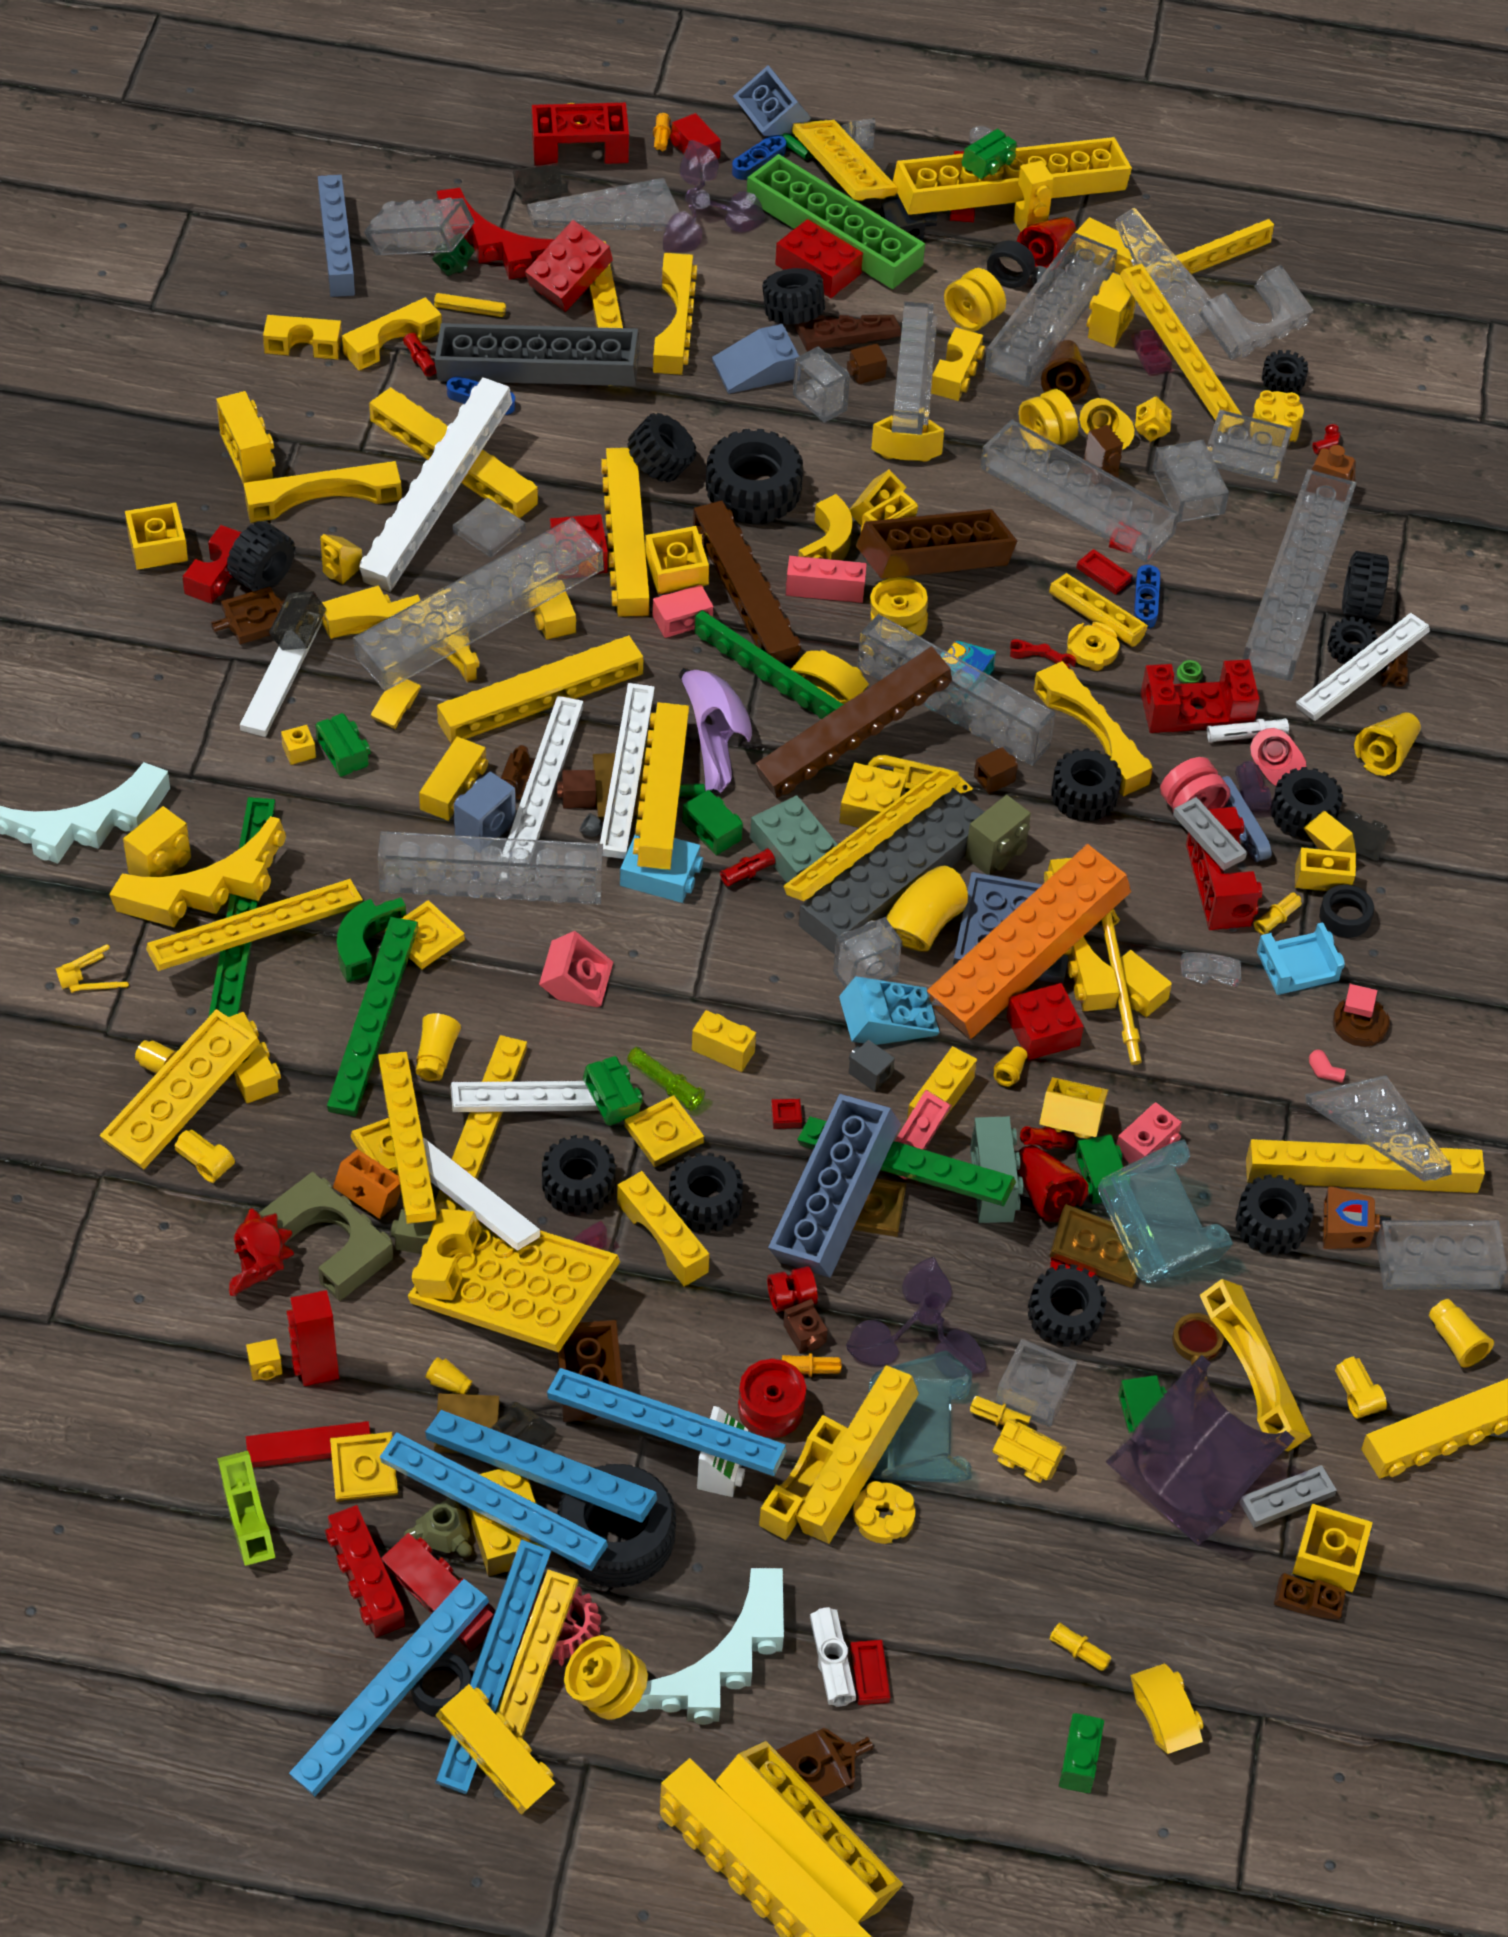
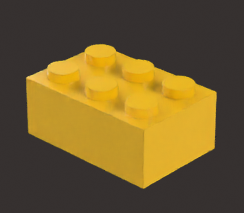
(245, 437)
(494, 1540)

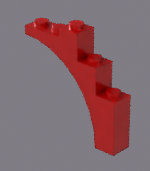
(497, 244)

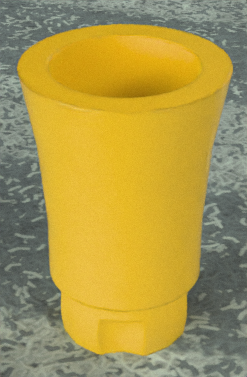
(436, 1045)
(1460, 1333)

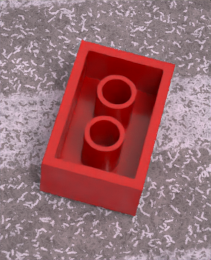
(822, 252)
(569, 265)

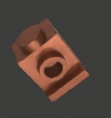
(805, 1326)

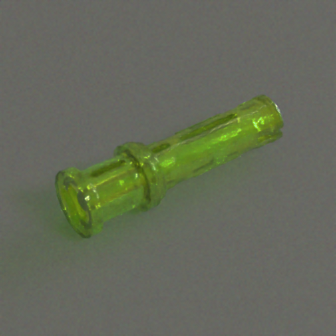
(674, 1083)

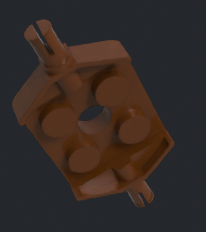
(830, 1755)

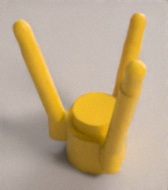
(70, 973)

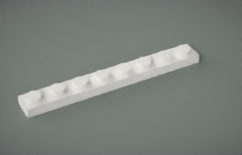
(546, 769)
(626, 770)

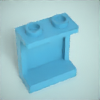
(1301, 960)

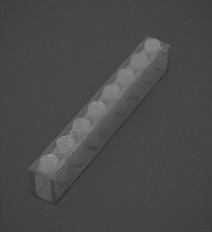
(915, 368)

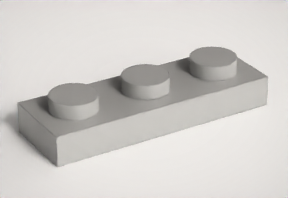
(1210, 833)
(1287, 1496)

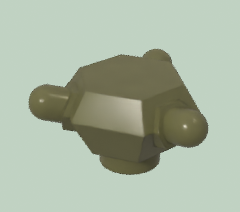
(444, 1528)

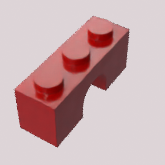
(209, 579)

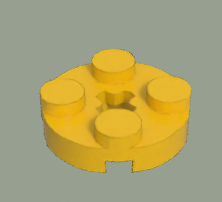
(1089, 656)
(880, 1496)

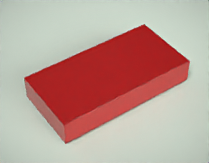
(1104, 571)
(870, 1672)

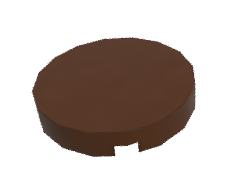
(1361, 1029)

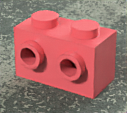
(1149, 1133)

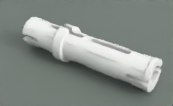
(1244, 730)

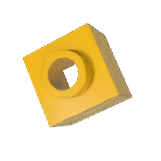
(298, 744)
(264, 1359)

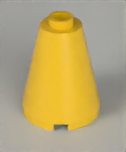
(1387, 743)

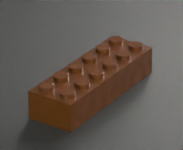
(936, 543)

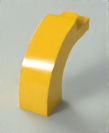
(836, 521)

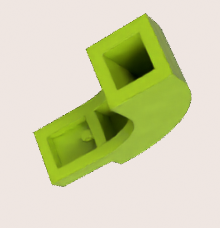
(245, 1508)

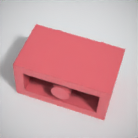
(677, 611)

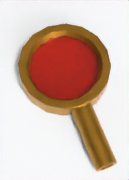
(1197, 1336)

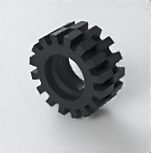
(1284, 362)
(1349, 630)

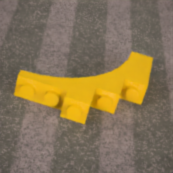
(368, 607)
(206, 889)

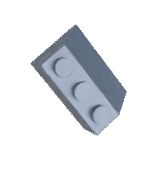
(771, 104)

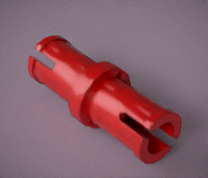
(420, 354)
(747, 867)
(1047, 1138)

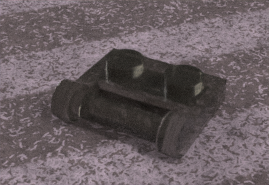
(530, 1430)

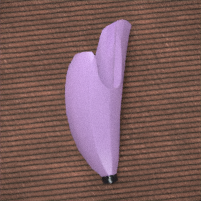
(717, 699)

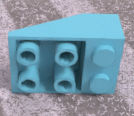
(887, 1011)

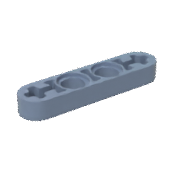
(1253, 836)

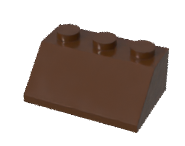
(594, 1353)

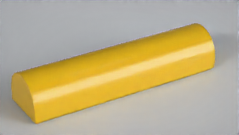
(1098, 609)

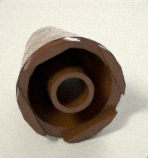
(1066, 371)

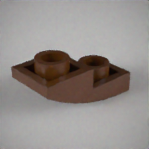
(1310, 1599)

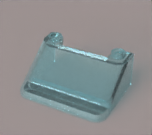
(1158, 1218)
(924, 1438)

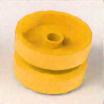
(974, 299)
(1050, 416)
(901, 602)
(605, 1677)

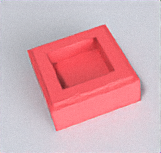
(1360, 1000)

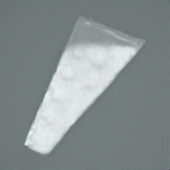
(612, 208)
(1165, 269)
(1385, 1122)

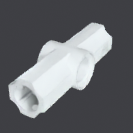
(836, 1672)

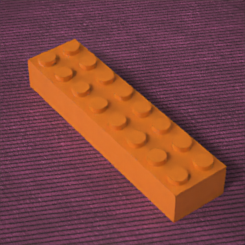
(1029, 941)

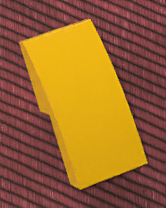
(395, 702)

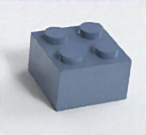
(485, 808)

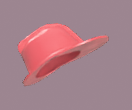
(1276, 754)

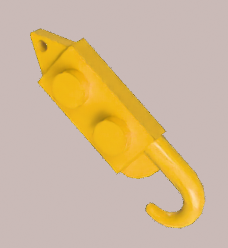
(915, 770)

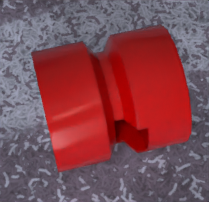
(802, 1288)

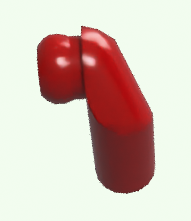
(1331, 438)

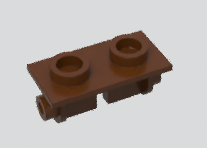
(1396, 671)
(518, 770)

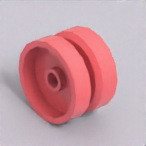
(1195, 779)

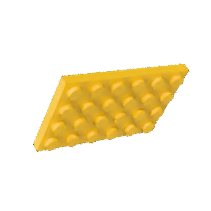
(529, 1291)

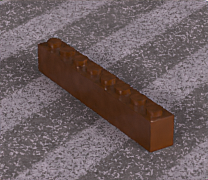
(745, 583)
(854, 722)

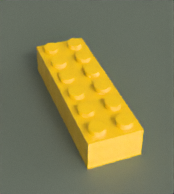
(809, 1831)

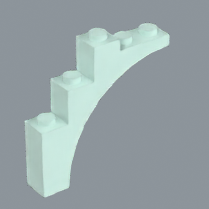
(89, 823)
(730, 1663)

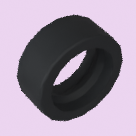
(1016, 252)
(1351, 895)
(446, 1661)

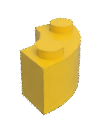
(907, 446)
(831, 675)
(1167, 1708)

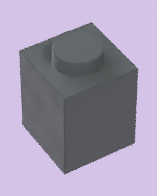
(871, 1065)

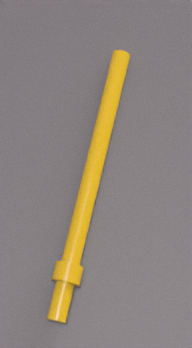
(1130, 1034)

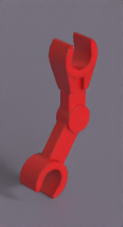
(1023, 649)

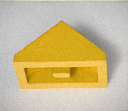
(1330, 834)

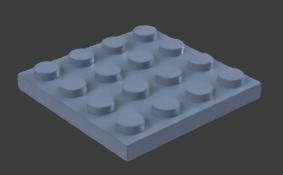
(988, 904)

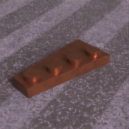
(846, 330)

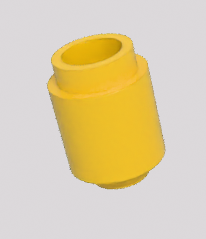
(153, 1055)

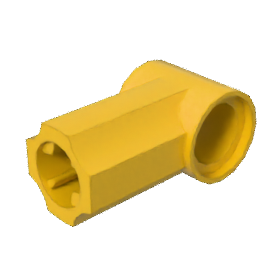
(209, 1159)
(1362, 1395)

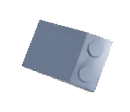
(757, 360)

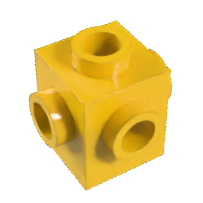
(1153, 419)

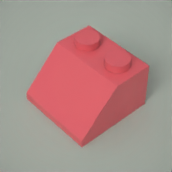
(576, 971)

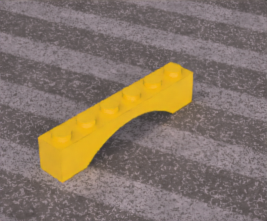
(670, 345)
(372, 482)
(1064, 692)
(1093, 978)
(1236, 1320)

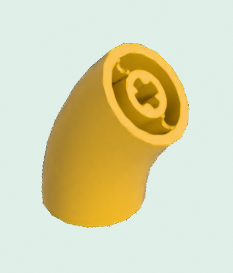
(928, 907)

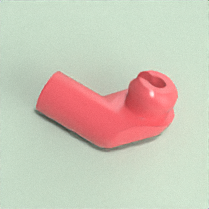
(1323, 1068)

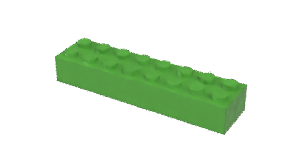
(797, 195)

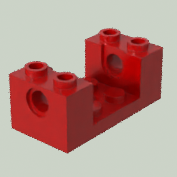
(559, 124)
(1224, 702)
(1226, 898)

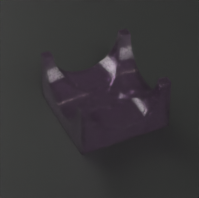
(1194, 1455)

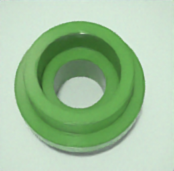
(1190, 672)

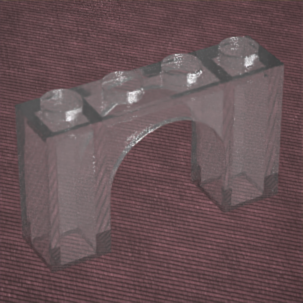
(1241, 336)

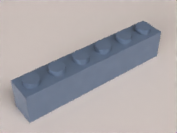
(336, 236)

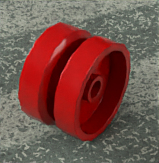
(771, 1398)

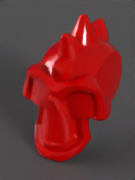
(260, 1250)

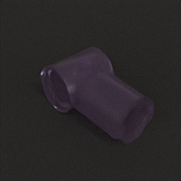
(1252, 787)

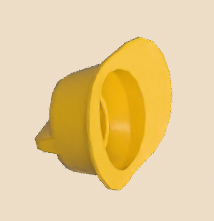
(1102, 412)

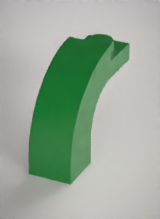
(357, 929)

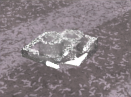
(1204, 966)

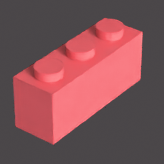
(826, 579)

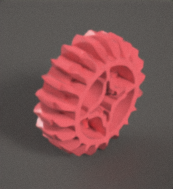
(571, 1633)

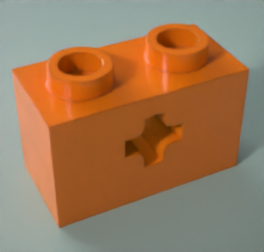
(368, 1183)

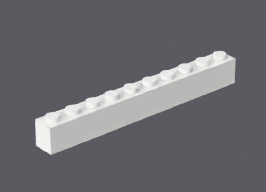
(435, 484)

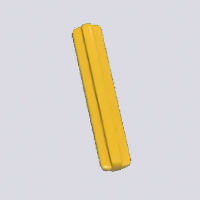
(470, 305)

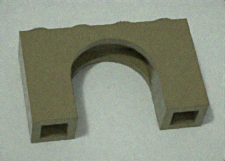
(316, 1202)

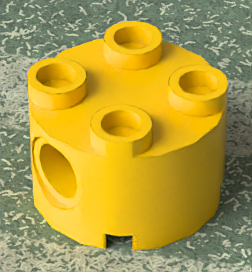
(1280, 409)

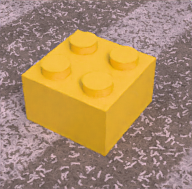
(1111, 311)
(156, 536)
(677, 560)
(869, 793)
(157, 845)
(1073, 1107)
(1332, 1547)

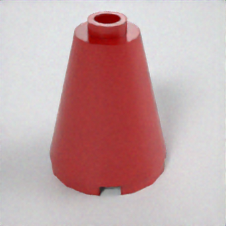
(1047, 239)
(1050, 1183)

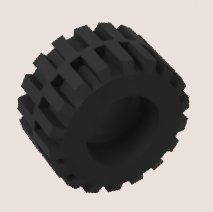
(793, 296)
(661, 447)
(261, 556)
(1365, 585)
(1088, 768)
(1308, 787)
(578, 1155)
(711, 1173)
(1271, 1233)
(1073, 1284)

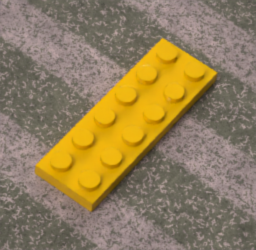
(844, 160)
(179, 1089)

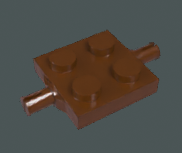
(249, 615)

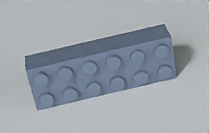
(834, 1185)

